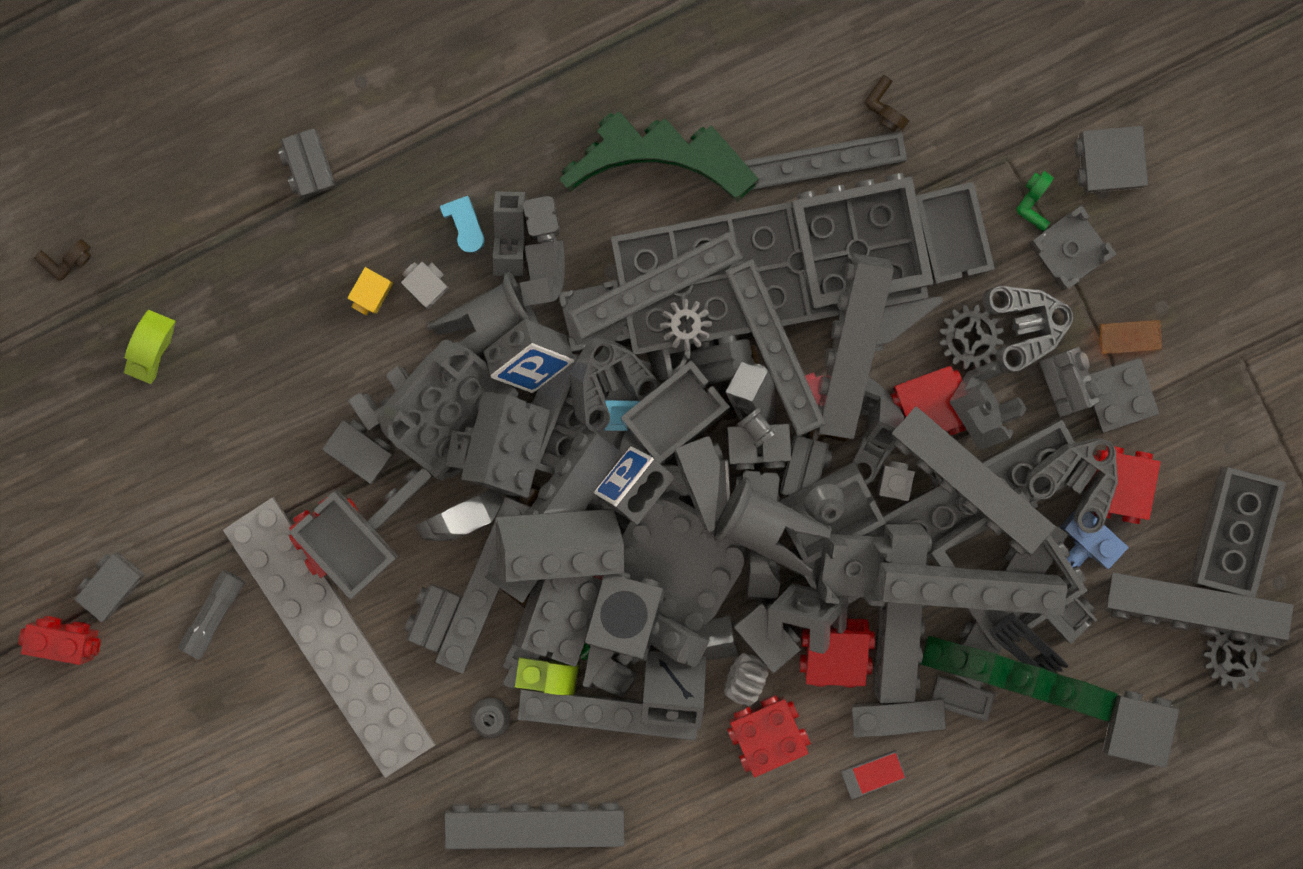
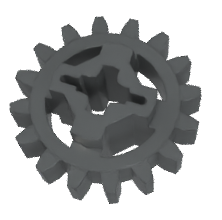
(958, 334)
(1224, 665)

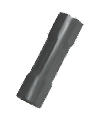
(210, 616)

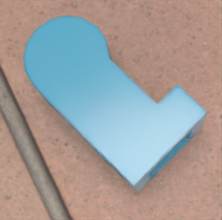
(470, 233)

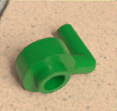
(1037, 186)

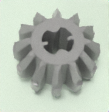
(696, 326)
(746, 679)

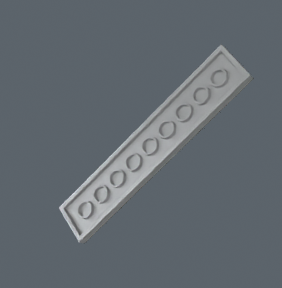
(330, 639)

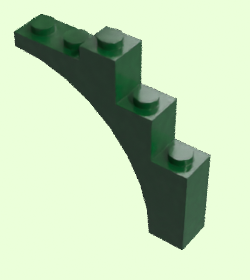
(662, 144)
(1019, 678)

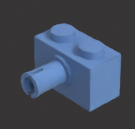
(1101, 546)

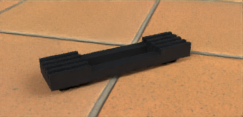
(1011, 628)

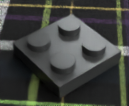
(1123, 395)

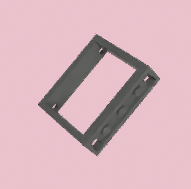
(864, 188)
(1056, 550)

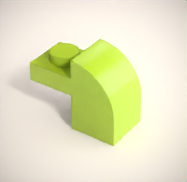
(147, 346)
(547, 676)

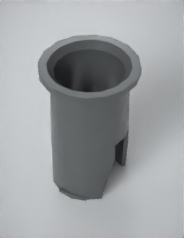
(490, 314)
(759, 523)

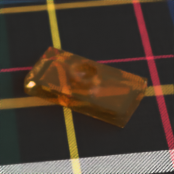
(1130, 336)

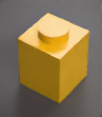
(369, 292)

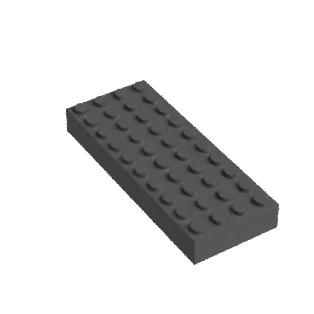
(768, 235)

